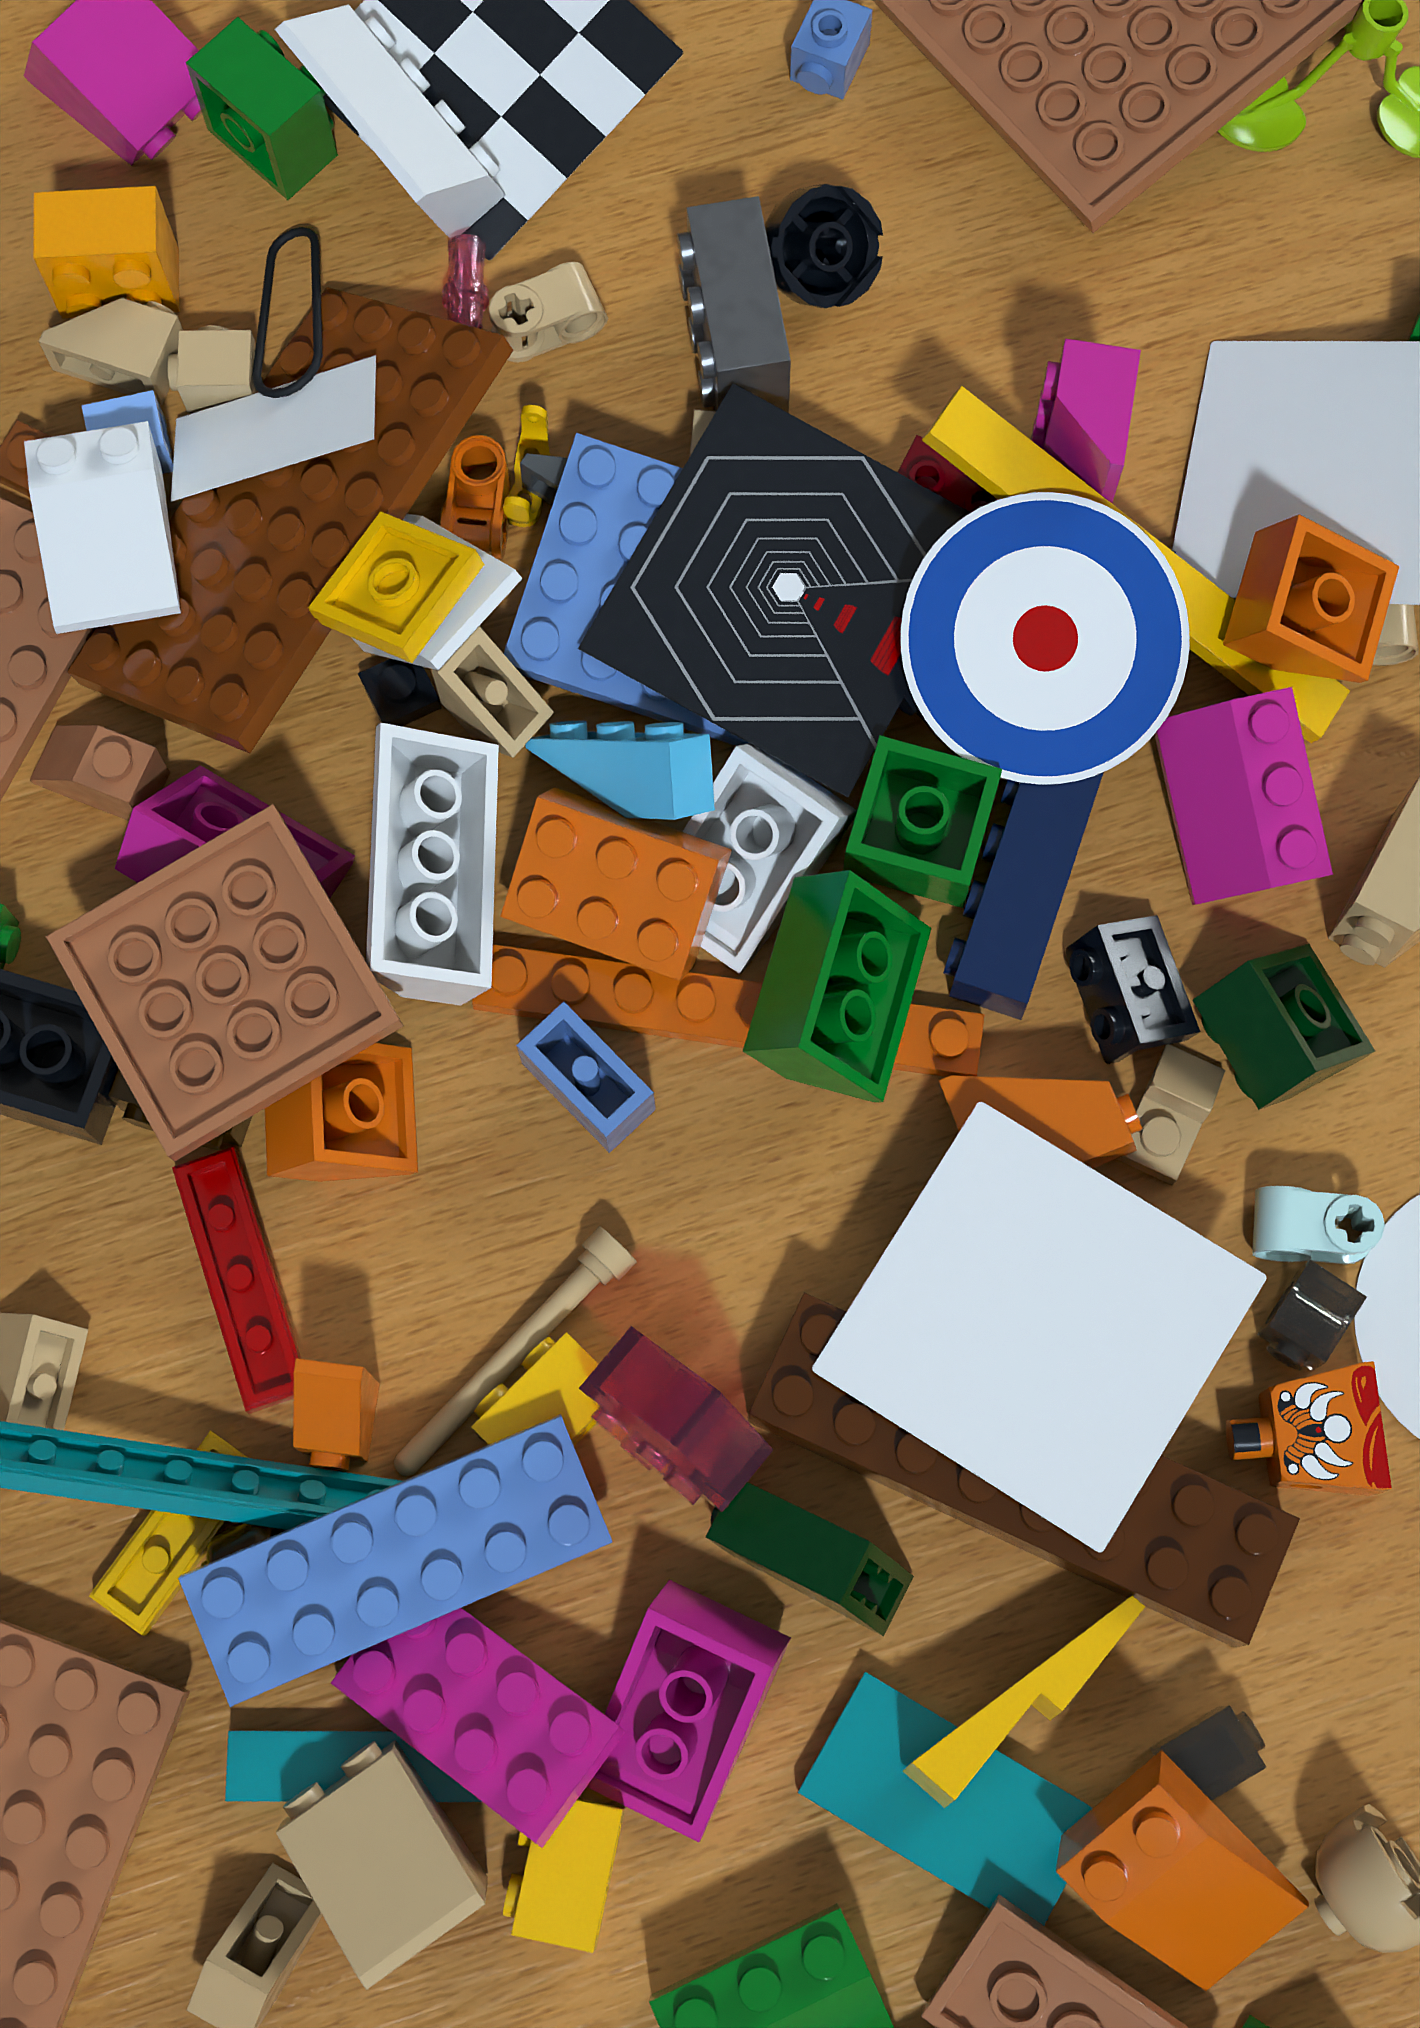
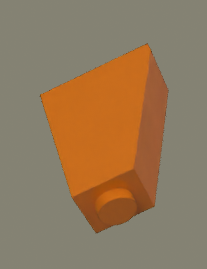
(1070, 1114)

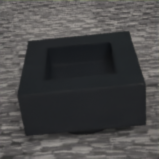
(399, 692)

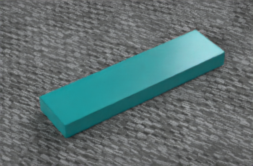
(284, 1763)

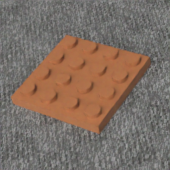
(223, 982)

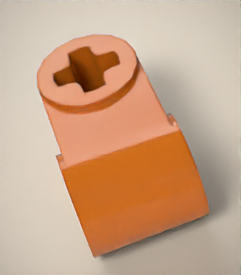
(476, 506)

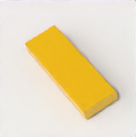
(160, 1551)

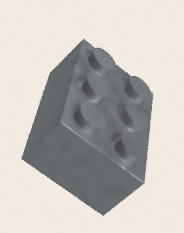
(733, 303)

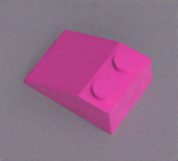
(686, 1707)

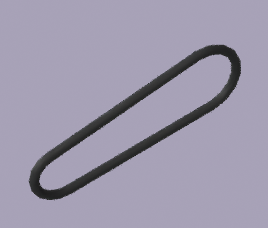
(264, 313)

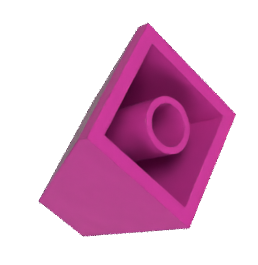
(117, 73)

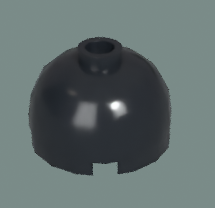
(824, 245)

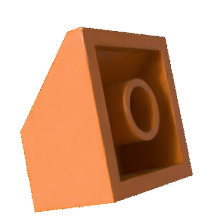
(1311, 602)
(347, 1121)

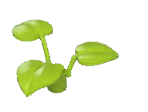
(1277, 120)

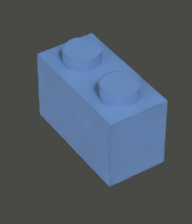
(586, 1077)

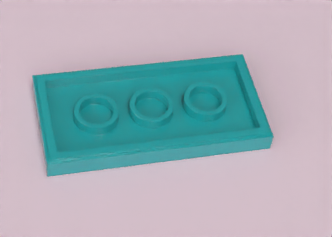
(986, 1843)

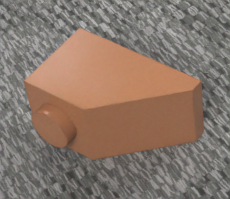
(100, 768)

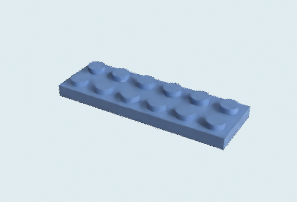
(394, 1560)

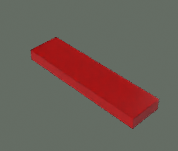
(239, 1277)

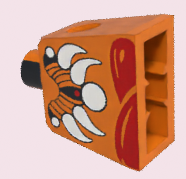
(1319, 1433)

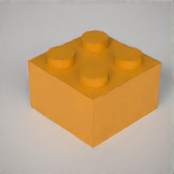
(105, 248)

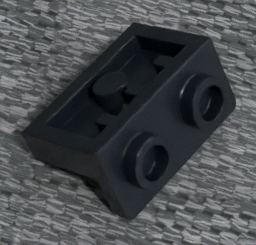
(1131, 987)

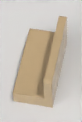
(38, 1369)

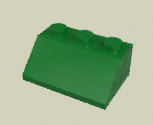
(838, 986)
(789, 1980)

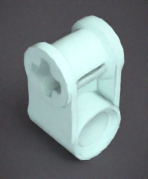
(1302, 1225)

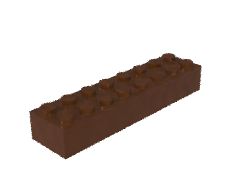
(1179, 1550)

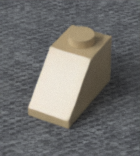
(117, 346)
(490, 695)
(256, 1953)

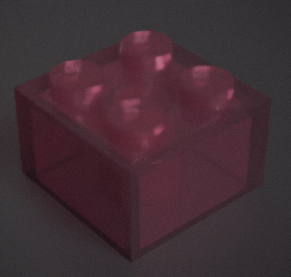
(674, 1421)

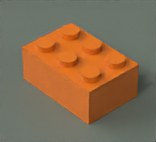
(615, 883)

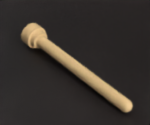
(599, 1263)

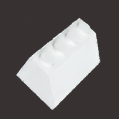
(395, 117)
(432, 864)

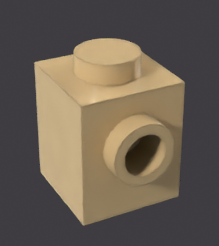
(212, 367)

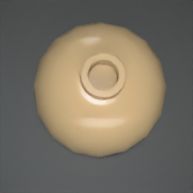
(1369, 1884)

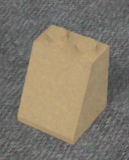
(1384, 906)
(381, 1861)

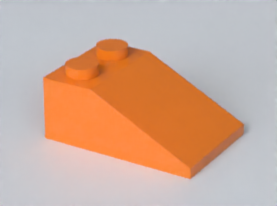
(1176, 1874)

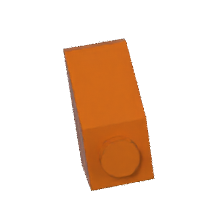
(333, 1413)

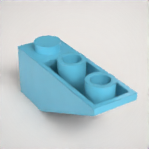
(632, 771)

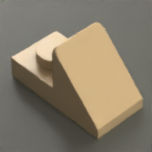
(1173, 1113)

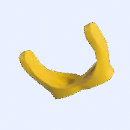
(532, 441)

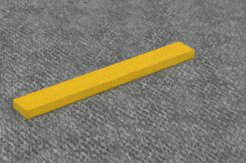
(1012, 464)

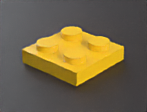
(396, 586)

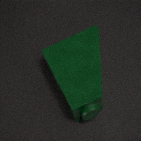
(811, 1556)

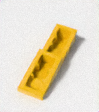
(1049, 1688)

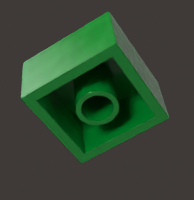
(263, 107)
(921, 821)

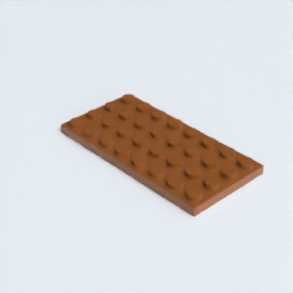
(270, 543)

